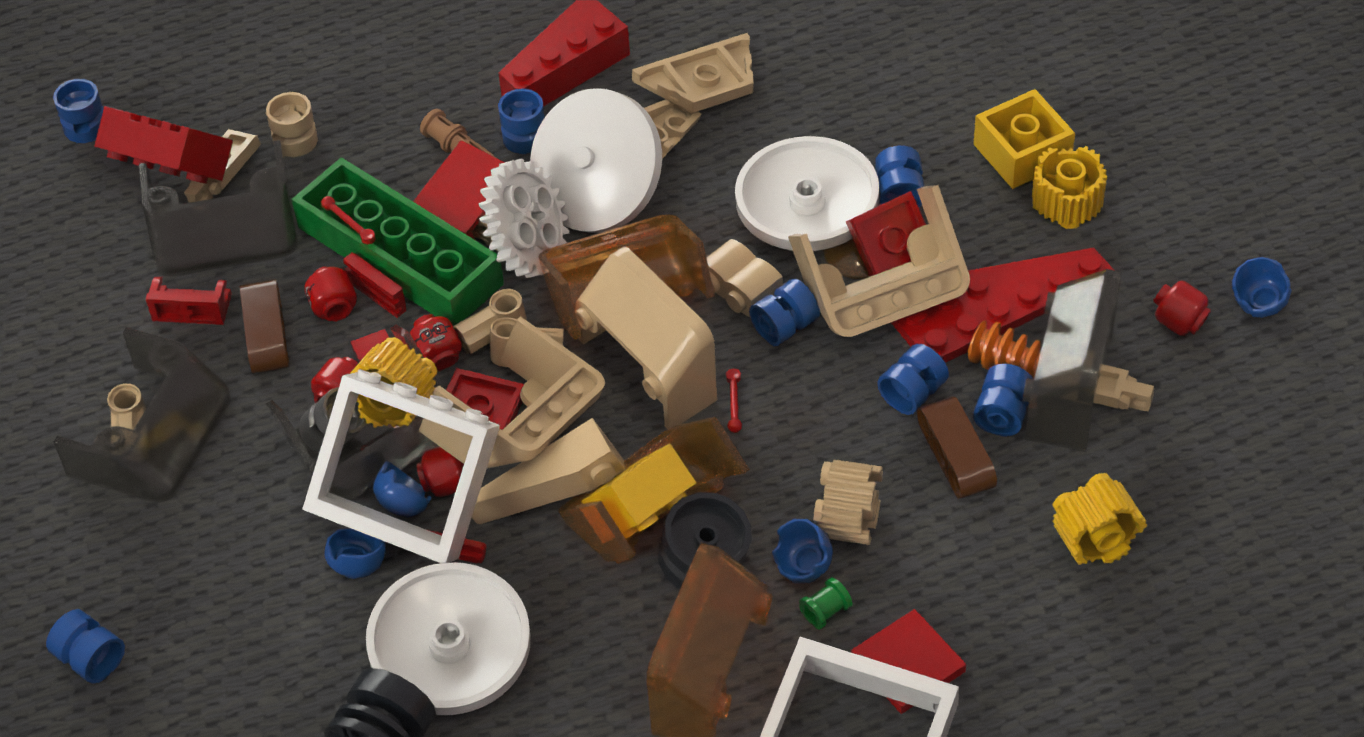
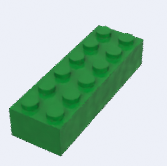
(411, 246)

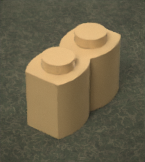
(741, 276)

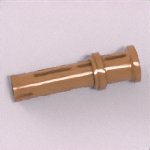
(445, 132)

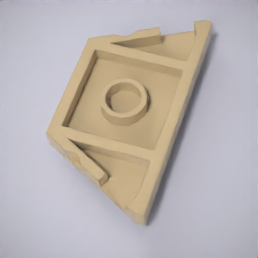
(701, 75)

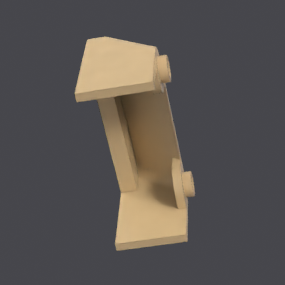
(931, 278)
(655, 330)
(555, 395)

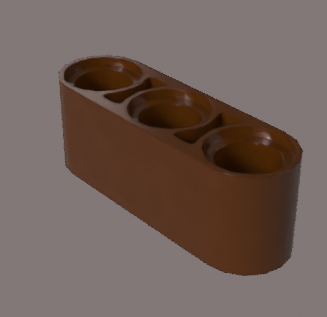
(264, 326)
(957, 447)

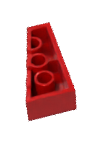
(568, 52)
(163, 143)

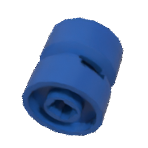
(79, 109)
(520, 116)
(898, 173)
(785, 311)
(913, 379)
(1000, 403)
(85, 645)

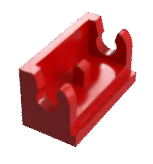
(188, 304)

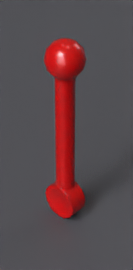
(367, 235)
(733, 376)

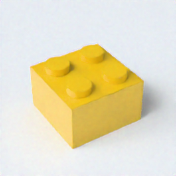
(1018, 133)
(644, 490)

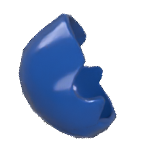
(1261, 287)
(399, 492)
(802, 551)
(354, 553)

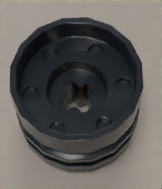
(382, 707)

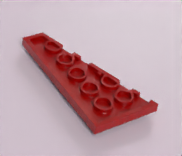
(997, 293)

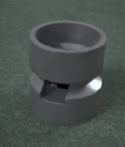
(316, 419)

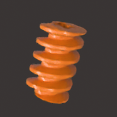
(995, 349)

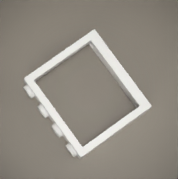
(377, 524)
(865, 675)

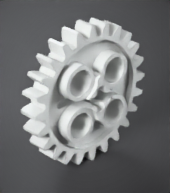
(522, 215)

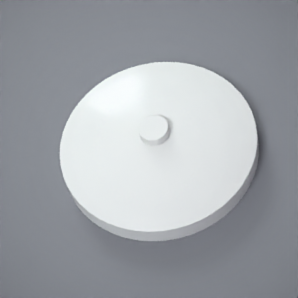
(600, 157)
(804, 189)
(451, 635)

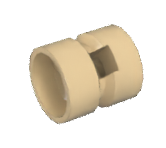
(292, 123)

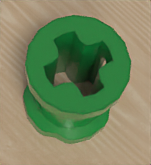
(825, 603)

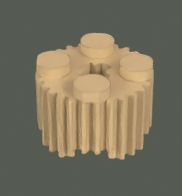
(849, 501)

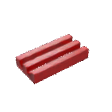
(375, 284)

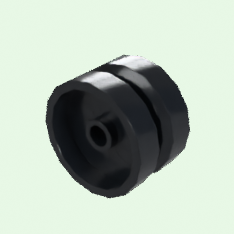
(699, 520)

